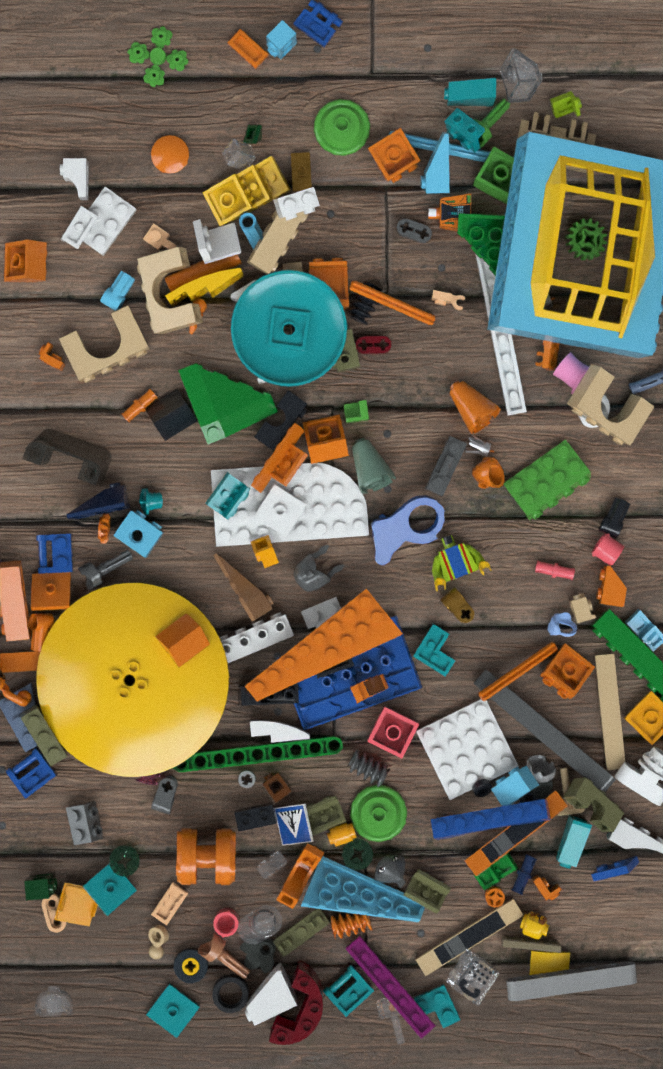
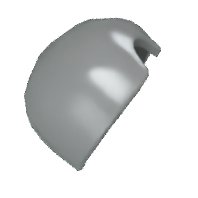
(541, 768)

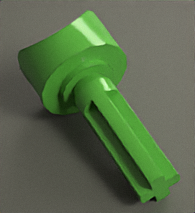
(491, 119)

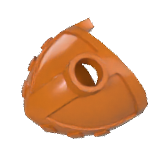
(488, 473)

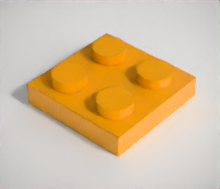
(647, 717)

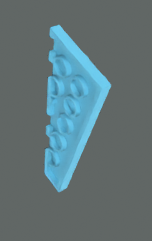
(348, 891)

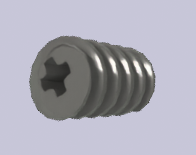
(368, 768)

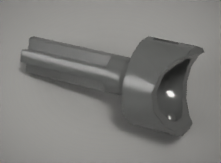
(93, 573)

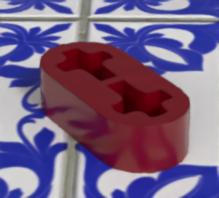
(373, 340)

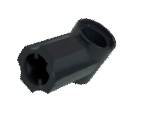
(613, 520)

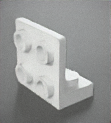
(217, 242)

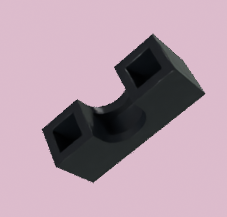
(293, 408)

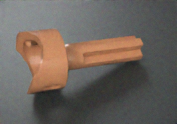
(214, 949)

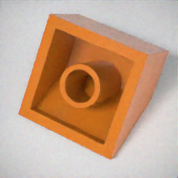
(25, 261)
(325, 439)

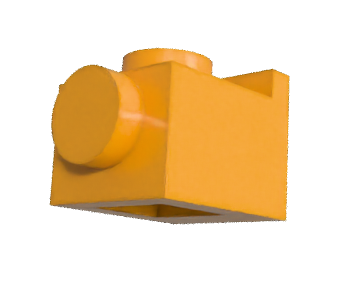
(264, 551)

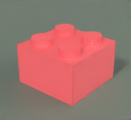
(393, 732)

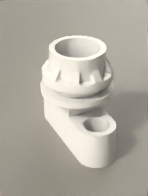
(646, 778)

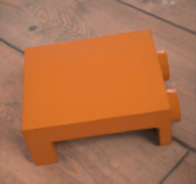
(335, 275)

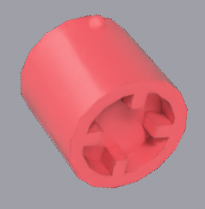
(607, 549)
(226, 922)

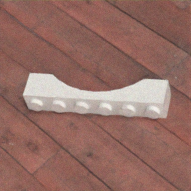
(630, 837)

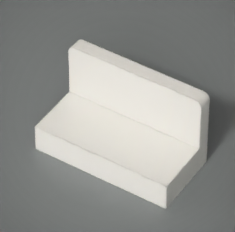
(79, 227)

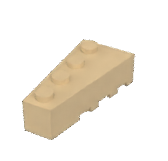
(274, 242)

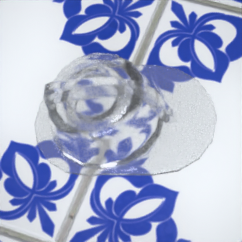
(260, 924)

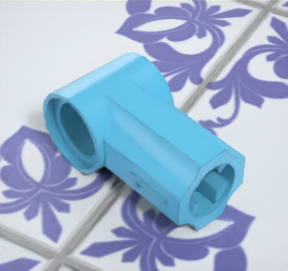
(252, 233)
(115, 295)

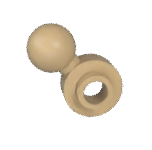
(158, 935)

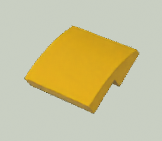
(548, 961)

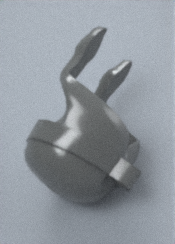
(308, 577)

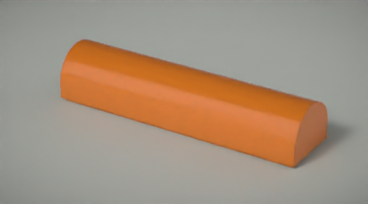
(200, 269)

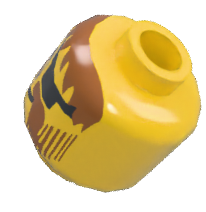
(534, 925)

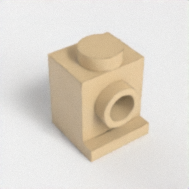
(581, 608)

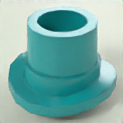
(150, 501)

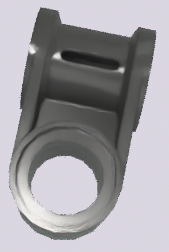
(164, 797)

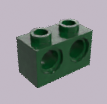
(40, 886)

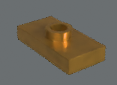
(301, 171)

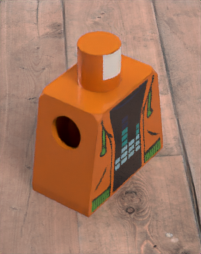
(449, 209)

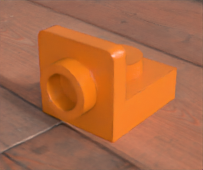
(53, 360)
(542, 885)

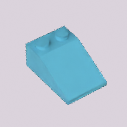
(437, 170)

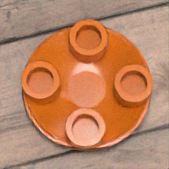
(170, 154)

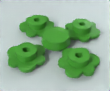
(157, 56)

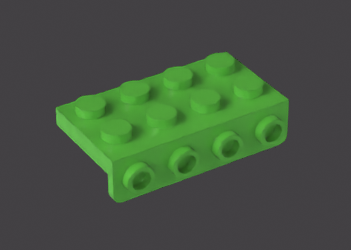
(548, 480)

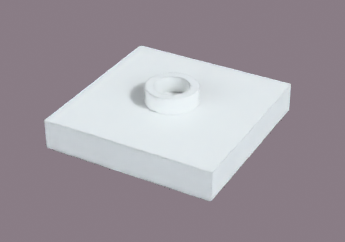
(280, 510)

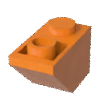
(612, 588)

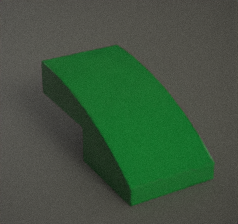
(496, 872)

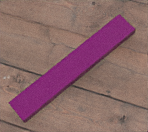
(390, 987)

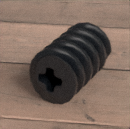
(363, 306)

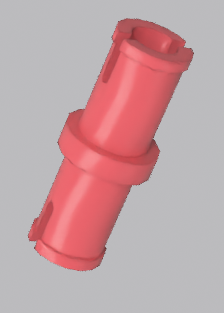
(555, 570)

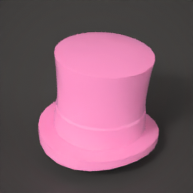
(571, 371)

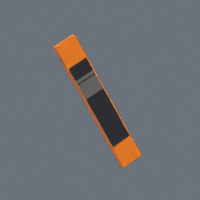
(511, 838)

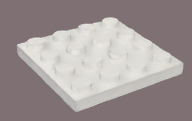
(467, 748)

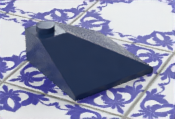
(106, 501)

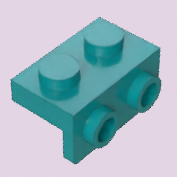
(464, 129)
(228, 496)

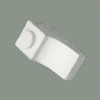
(76, 171)

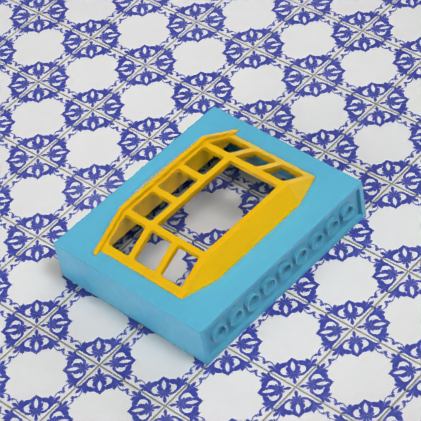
(532, 239)

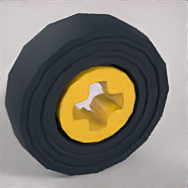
(184, 972)

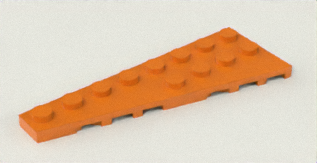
(344, 635)

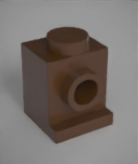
(276, 793)

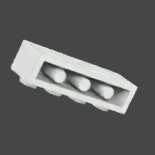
(257, 638)

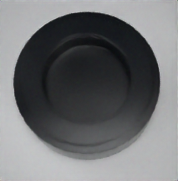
(482, 788)

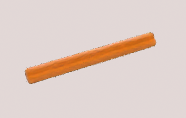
(392, 302)
(518, 671)

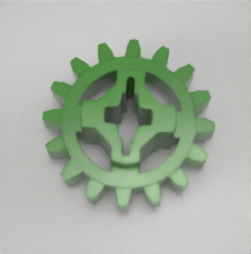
(580, 234)

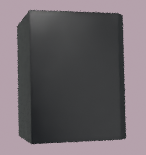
(171, 415)

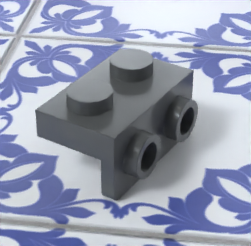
(84, 823)

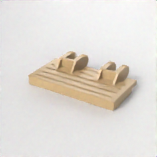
(558, 132)

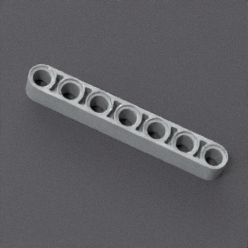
(571, 981)

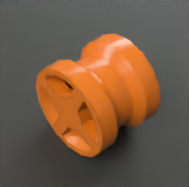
(494, 900)

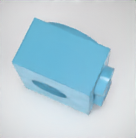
(150, 531)

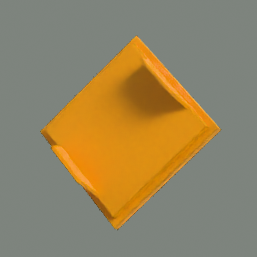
(75, 905)

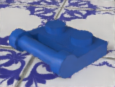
(61, 553)
(35, 778)

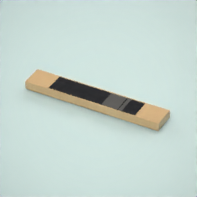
(469, 937)

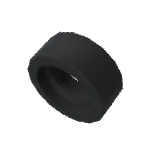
(216, 990)

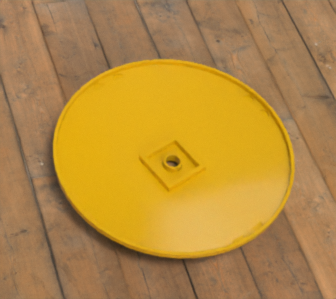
(125, 726)

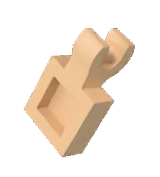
(158, 237)
(442, 298)

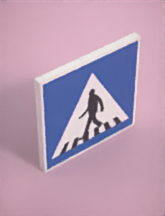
(293, 824)

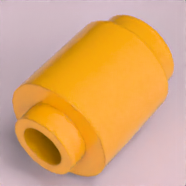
(341, 834)

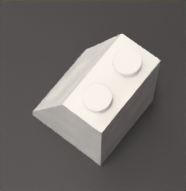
(271, 997)

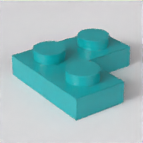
(430, 653)
(440, 1002)

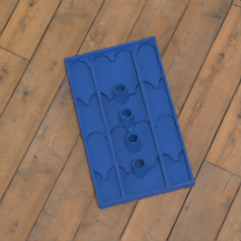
(331, 695)

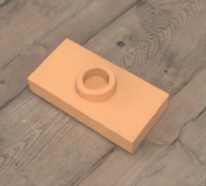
(169, 903)

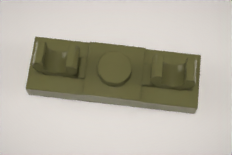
(301, 931)

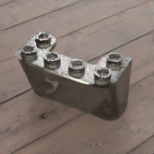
(95, 458)

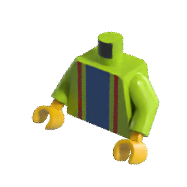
(456, 562)

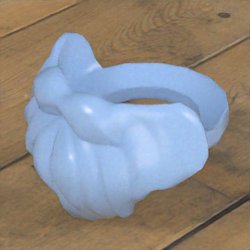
(563, 618)

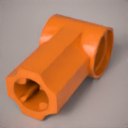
(40, 625)

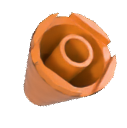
(473, 406)

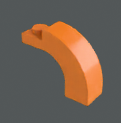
(299, 875)

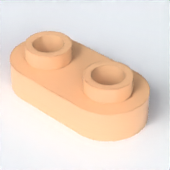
(49, 913)

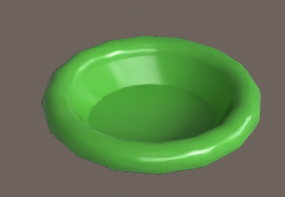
(342, 127)
(378, 813)

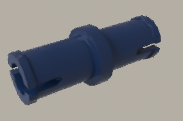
(524, 874)

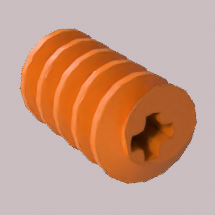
(350, 923)

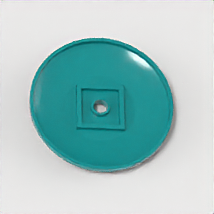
(284, 300)

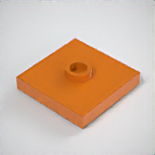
(51, 591)

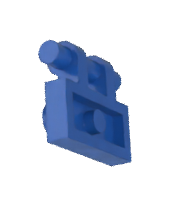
(316, 28)

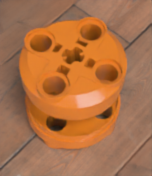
(194, 856)

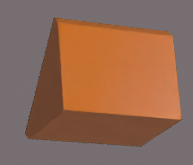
(183, 640)

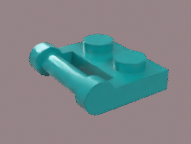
(353, 995)

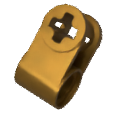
(455, 603)

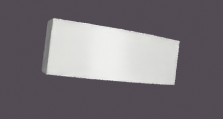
(278, 730)

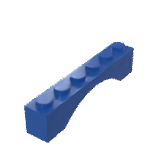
(491, 818)

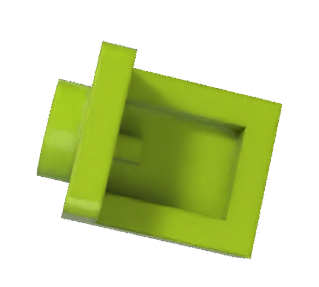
(565, 104)

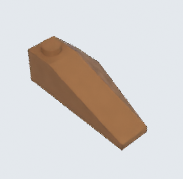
(249, 595)

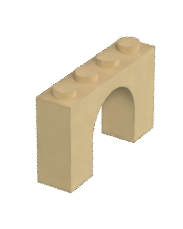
(152, 271)
(131, 345)
(587, 402)

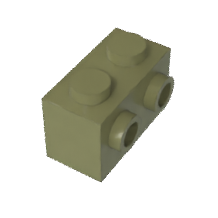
(349, 358)

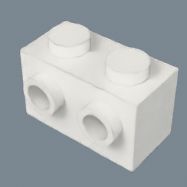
(296, 202)

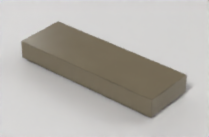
(531, 944)

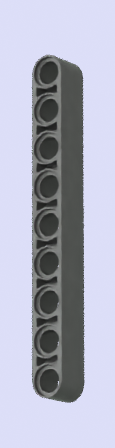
(547, 733)

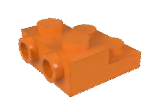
(394, 156)
(567, 672)

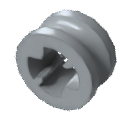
(243, 773)

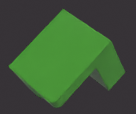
(356, 412)

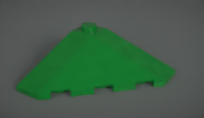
(483, 234)
(223, 404)

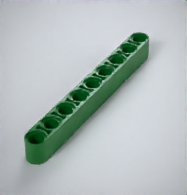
(267, 754)

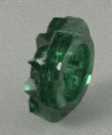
(127, 852)
(356, 863)

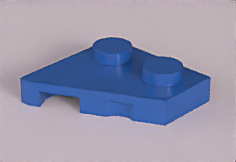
(617, 868)

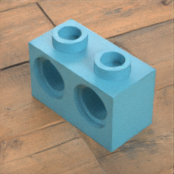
(281, 40)

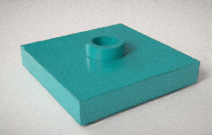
(109, 889)
(173, 1010)

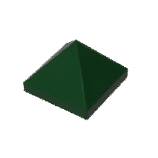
(253, 134)

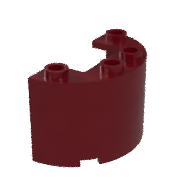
(289, 1031)

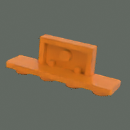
(283, 462)

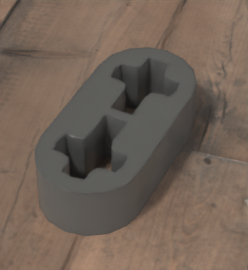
(416, 227)

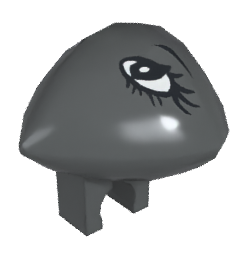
(391, 869)

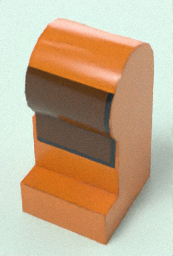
(369, 687)

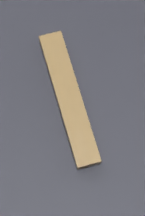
(609, 711)

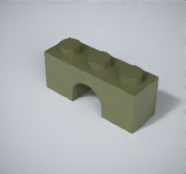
(43, 735)
(605, 812)

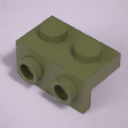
(325, 814)
(427, 891)

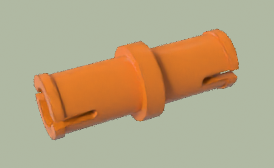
(139, 405)

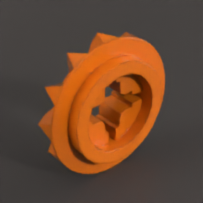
(104, 528)

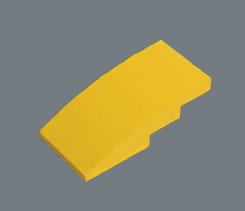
(246, 191)
(211, 283)

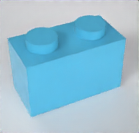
(515, 786)

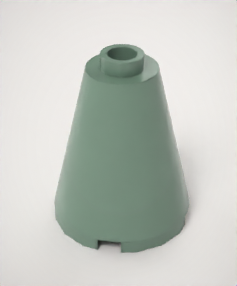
(370, 467)

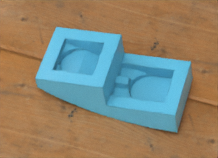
(645, 630)

